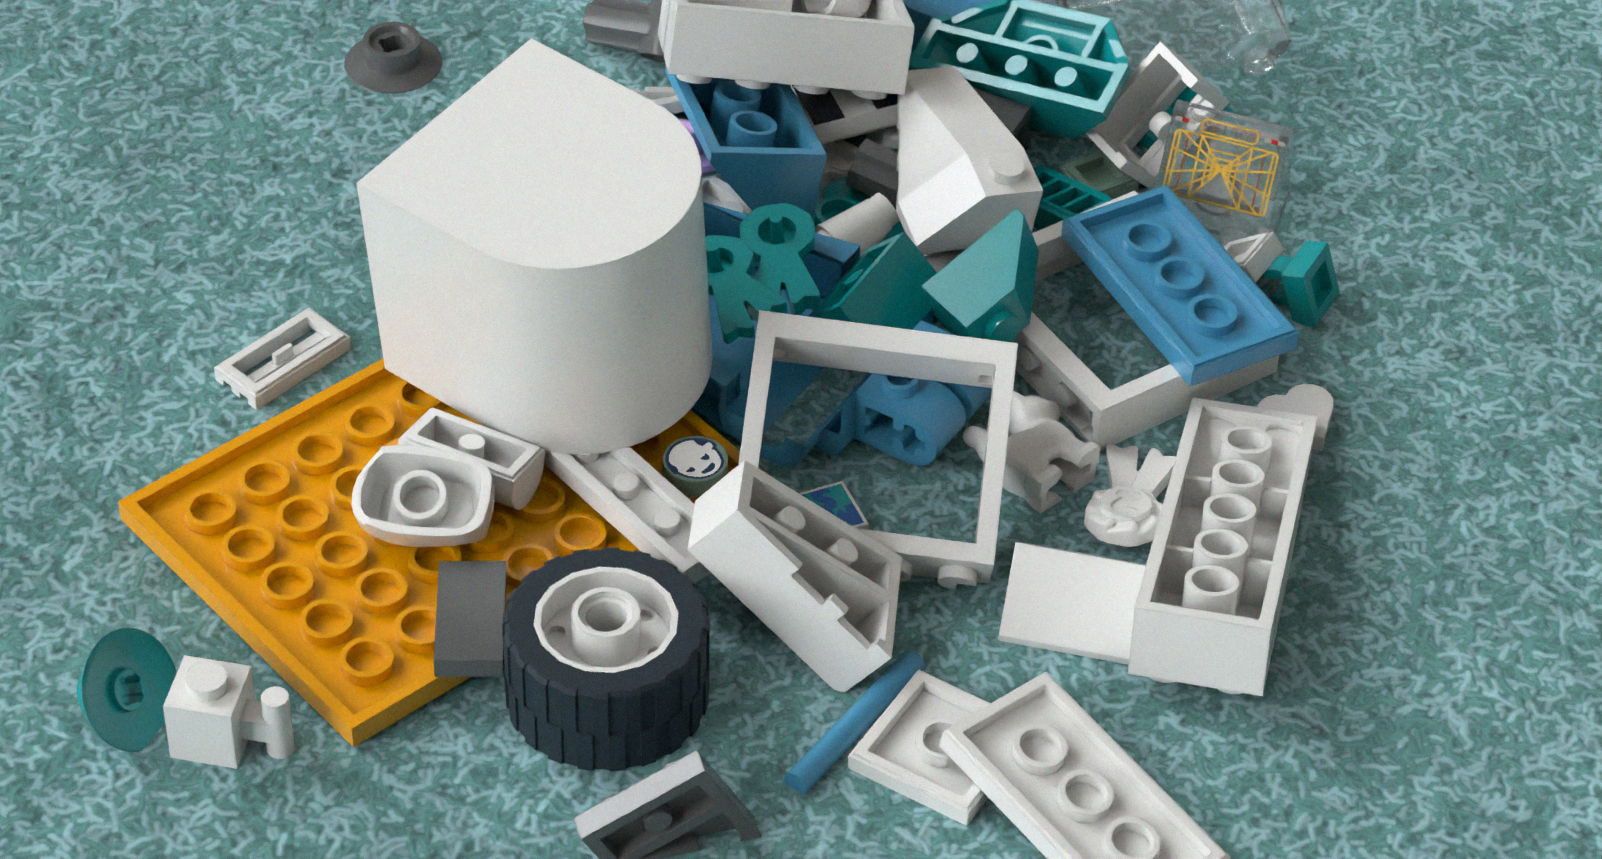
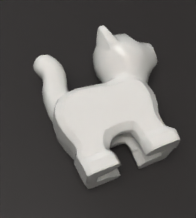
(1039, 452)

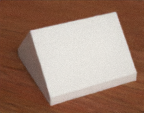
(1071, 602)

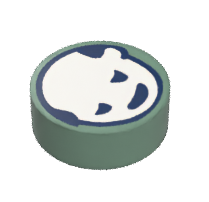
(694, 464)

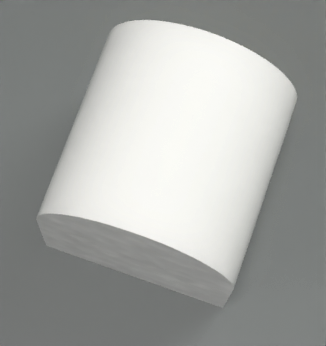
(545, 258)

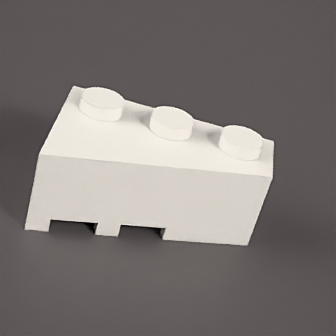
(800, 573)

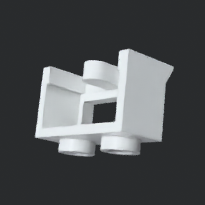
(1143, 107)

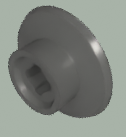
(392, 59)

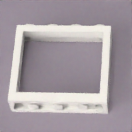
(911, 356)
(1081, 396)

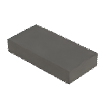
(470, 619)

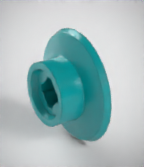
(126, 688)

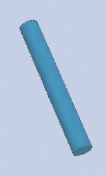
(853, 723)

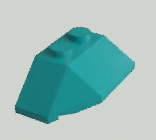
(1035, 54)

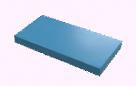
(1179, 285)

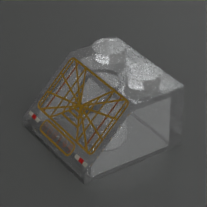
(1227, 169)

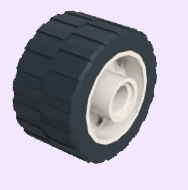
(606, 658)

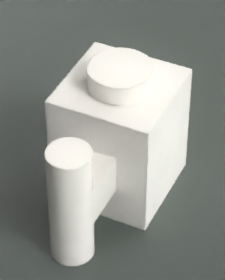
(215, 714)

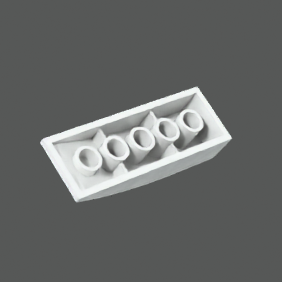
(1223, 548)

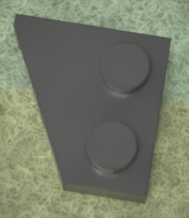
(665, 814)

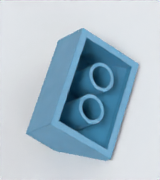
(756, 140)

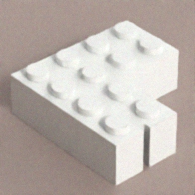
(782, 45)

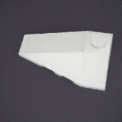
(956, 164)

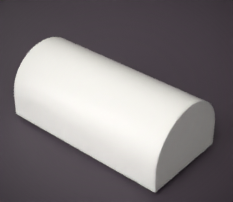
(511, 461)

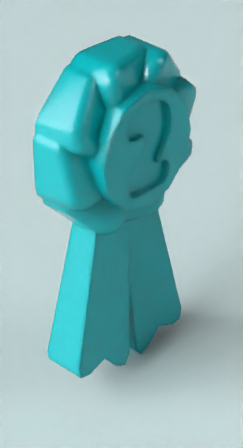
(780, 240)
(733, 288)

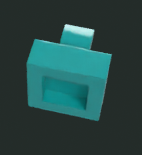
(1307, 282)

